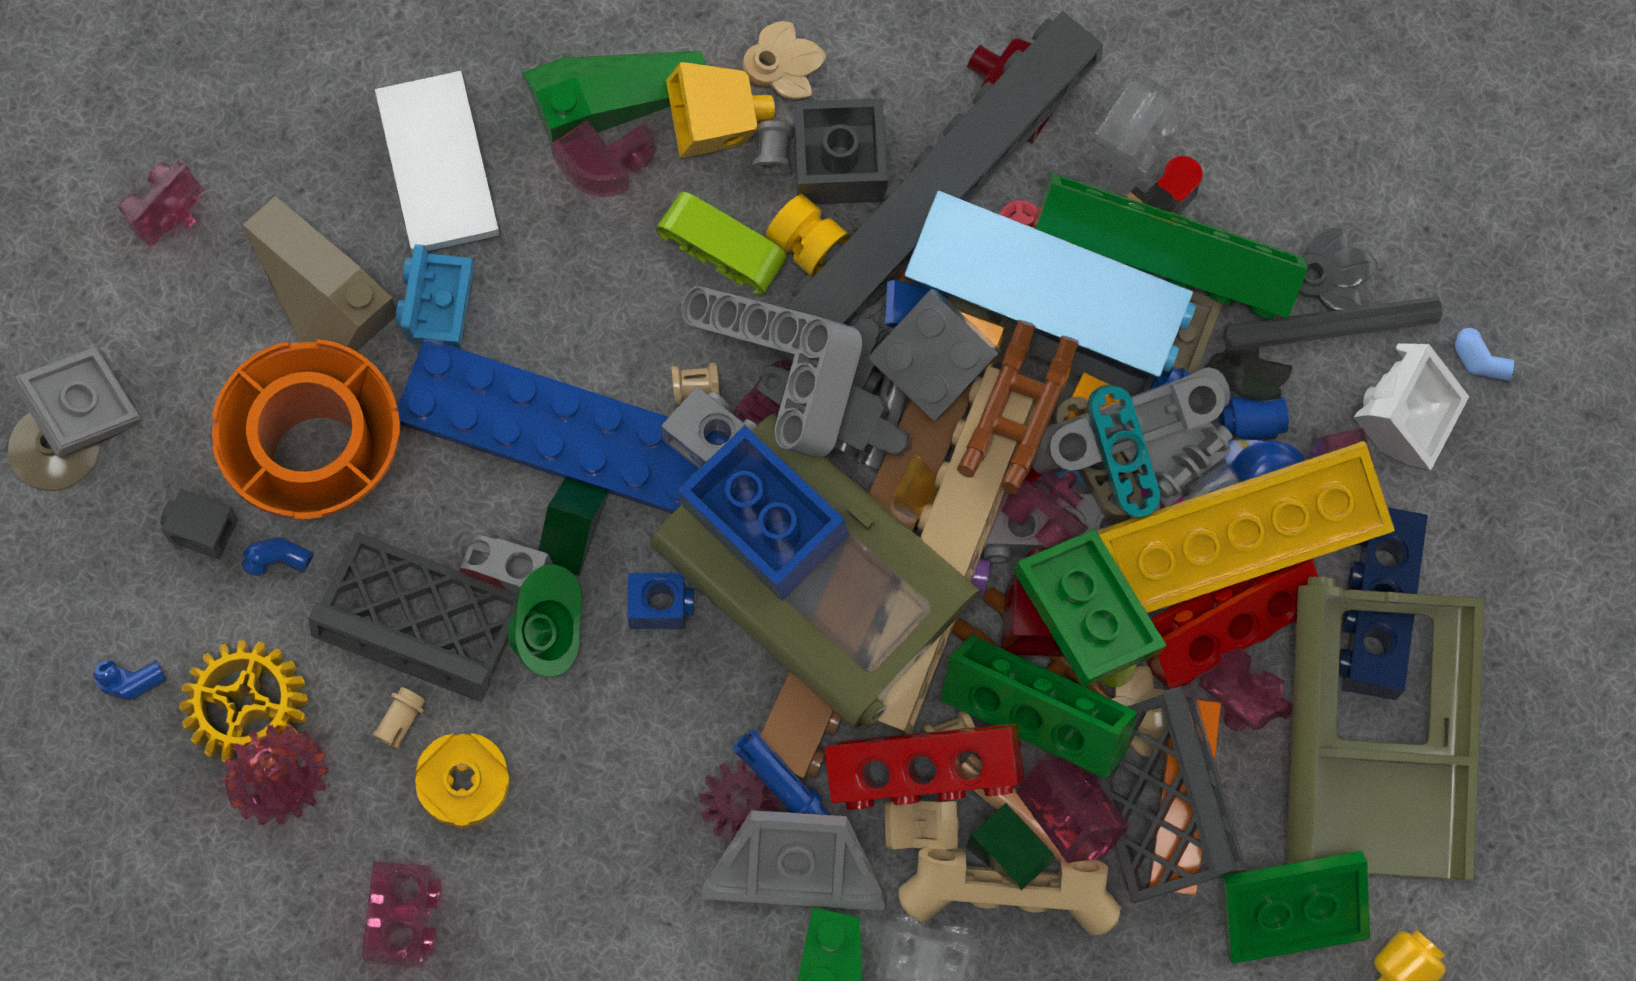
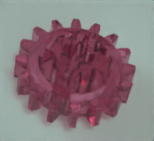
(275, 774)

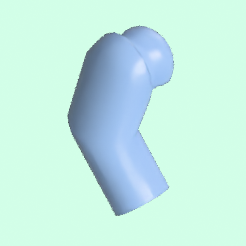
(1478, 359)

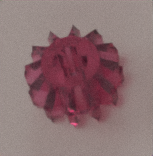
(721, 795)

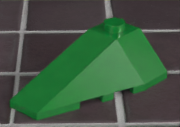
(602, 89)

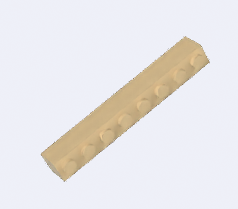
(958, 531)

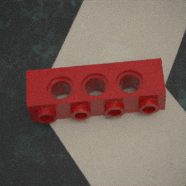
(1225, 620)
(995, 745)

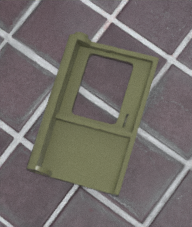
(1392, 801)

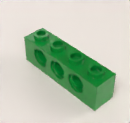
(1047, 707)

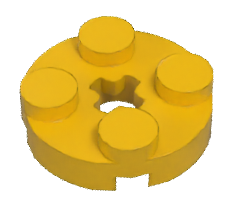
(462, 753)

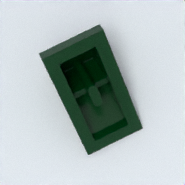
(572, 523)
(1010, 847)

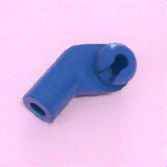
(275, 550)
(127, 684)

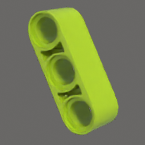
(723, 241)

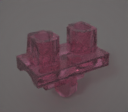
(164, 204)
(1061, 523)
(1246, 697)

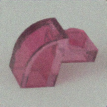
(598, 167)

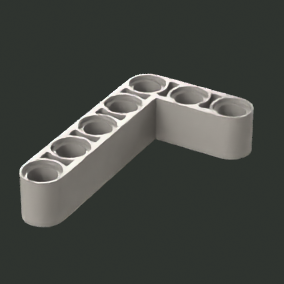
(820, 369)

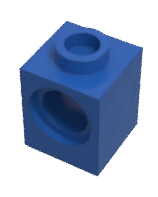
(646, 585)

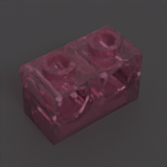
(388, 915)

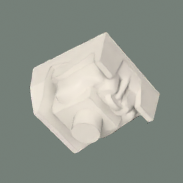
(1413, 407)

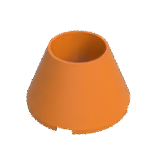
(295, 385)

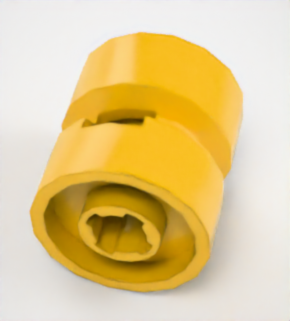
(804, 232)

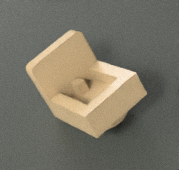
(922, 825)

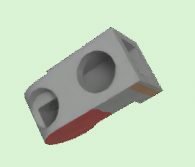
(501, 562)

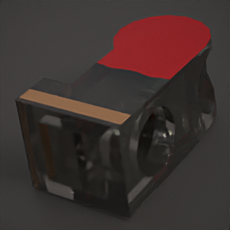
(1175, 188)

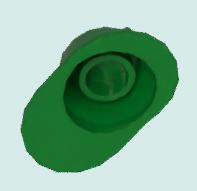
(547, 621)

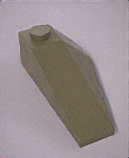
(315, 281)

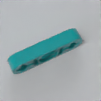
(1123, 414)

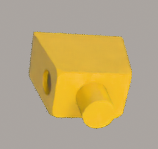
(714, 108)

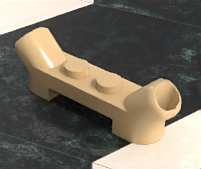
(946, 878)

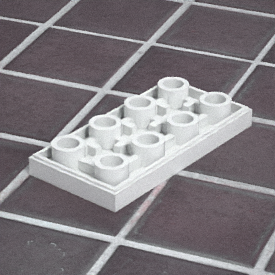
(437, 162)

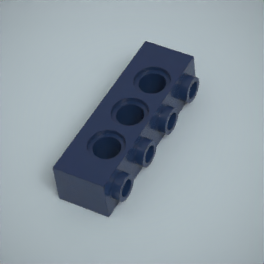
(1383, 673)

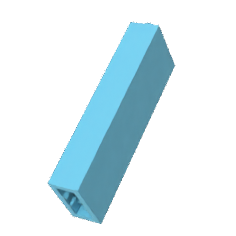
(1050, 284)

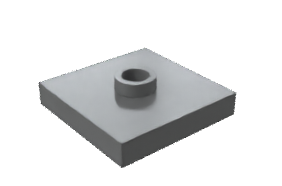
(76, 401)

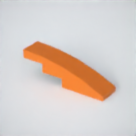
(1180, 811)

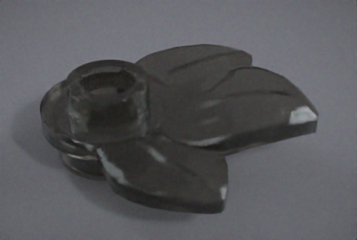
(1250, 375)

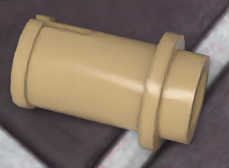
(399, 717)

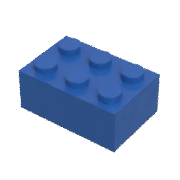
(763, 512)

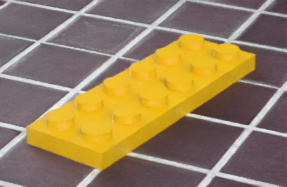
(1250, 528)

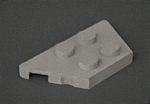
(796, 863)

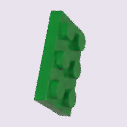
(1089, 607)
(1296, 907)

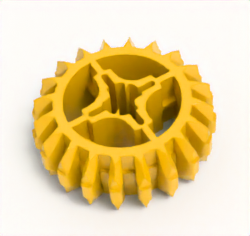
(248, 683)

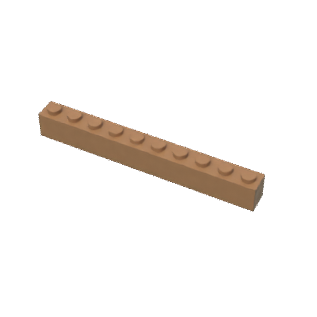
(799, 715)

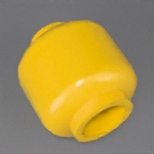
(1410, 959)

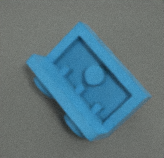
(435, 297)

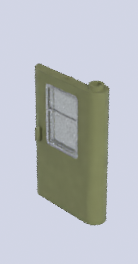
(855, 616)

